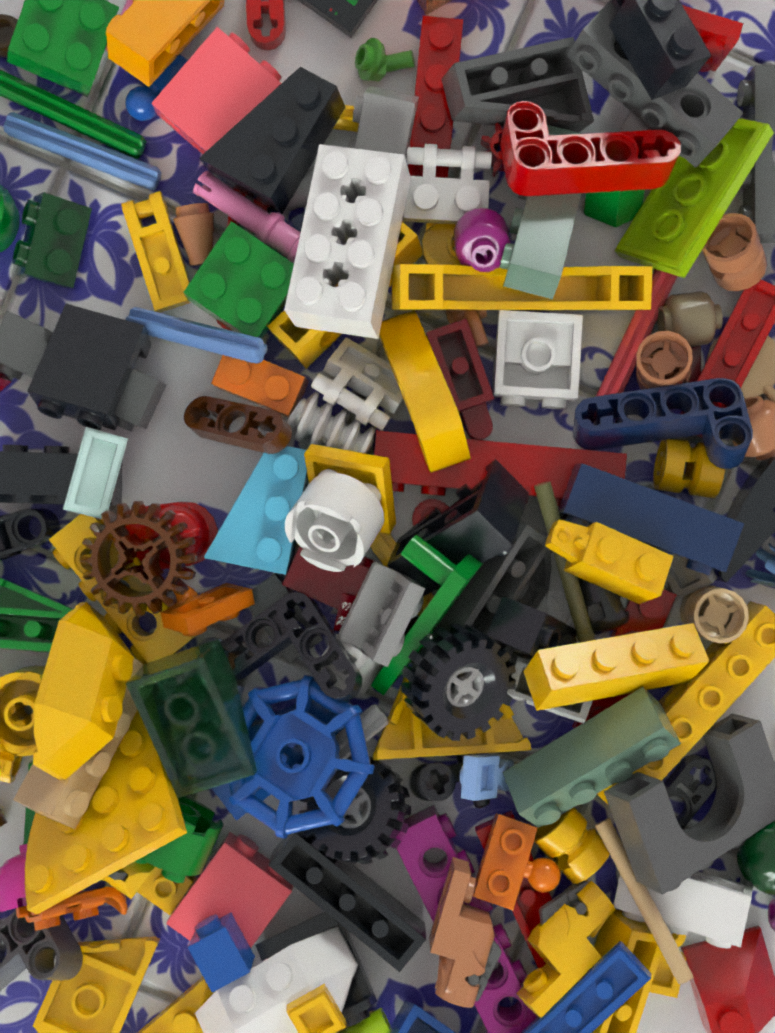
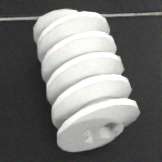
(328, 428)

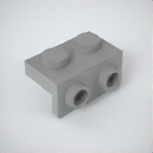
(382, 613)

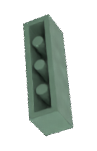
(542, 240)
(591, 758)

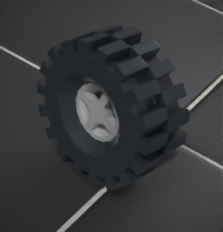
(464, 702)
(367, 834)

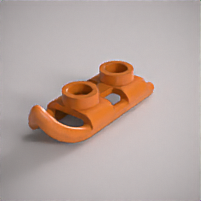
(81, 905)

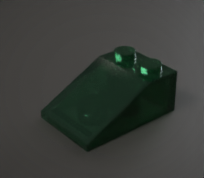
(194, 718)

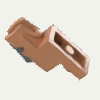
(462, 940)

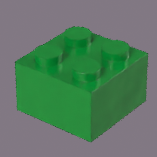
(62, 40)
(241, 283)

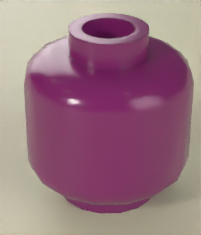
(481, 239)

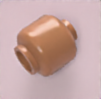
(763, 424)

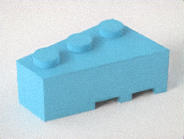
(256, 524)

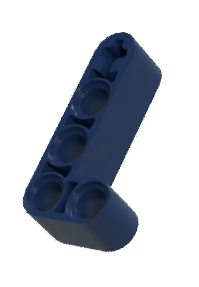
(662, 424)

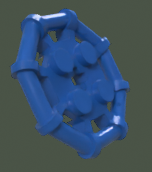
(320, 760)

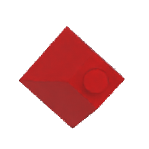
(733, 984)

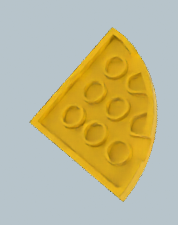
(125, 820)

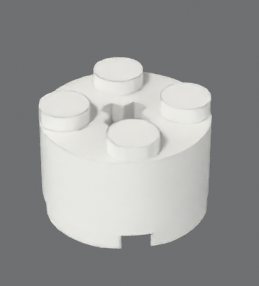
(335, 520)

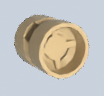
(716, 613)

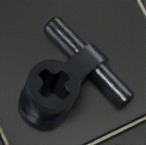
(447, 779)

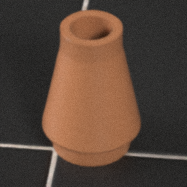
(196, 231)

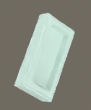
(95, 473)

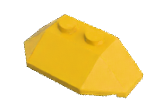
(80, 692)

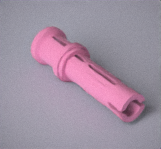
(269, 228)

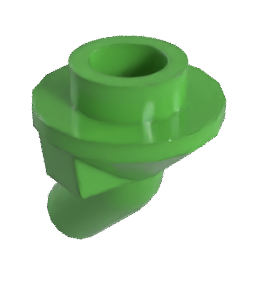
(374, 63)

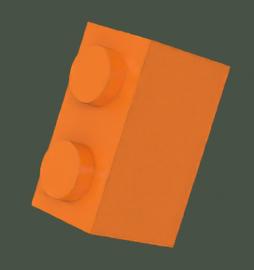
(261, 384)

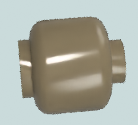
(691, 316)

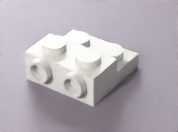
(537, 358)

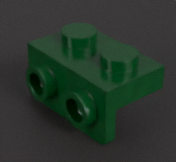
(51, 240)

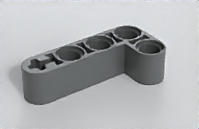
(37, 951)

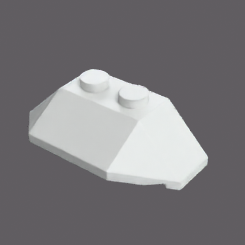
(261, 997)

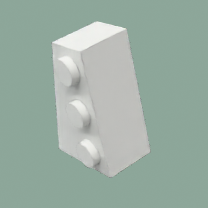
(699, 906)

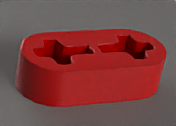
(276, 11)

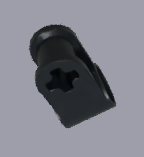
(15, 531)

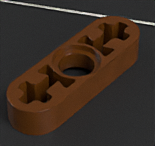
(248, 435)

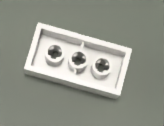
(358, 201)

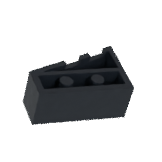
(277, 140)
(477, 524)

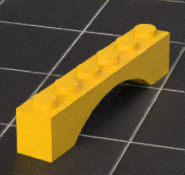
(468, 289)

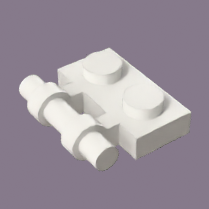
(445, 199)
(364, 373)

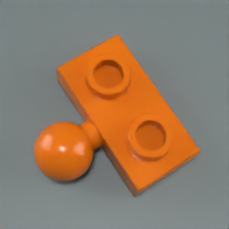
(196, 612)
(507, 862)

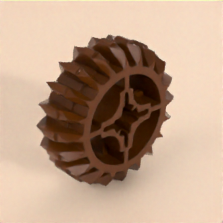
(128, 546)

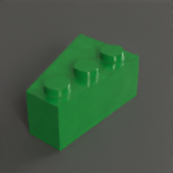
(27, 618)

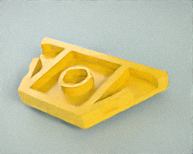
(411, 738)
(101, 991)

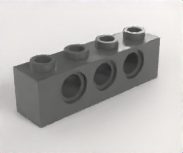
(693, 113)

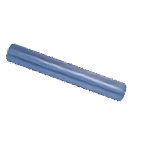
(82, 151)
(200, 335)

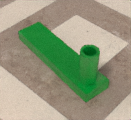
(452, 580)

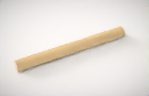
(644, 903)

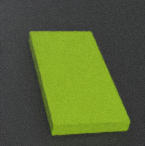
(687, 209)

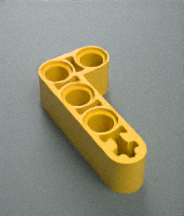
(424, 391)

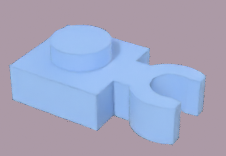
(483, 776)

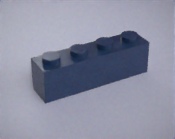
(652, 518)

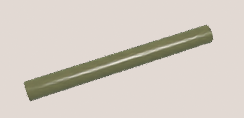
(569, 582)

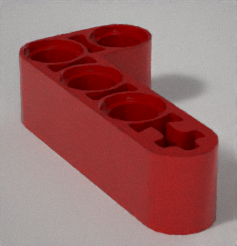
(581, 162)

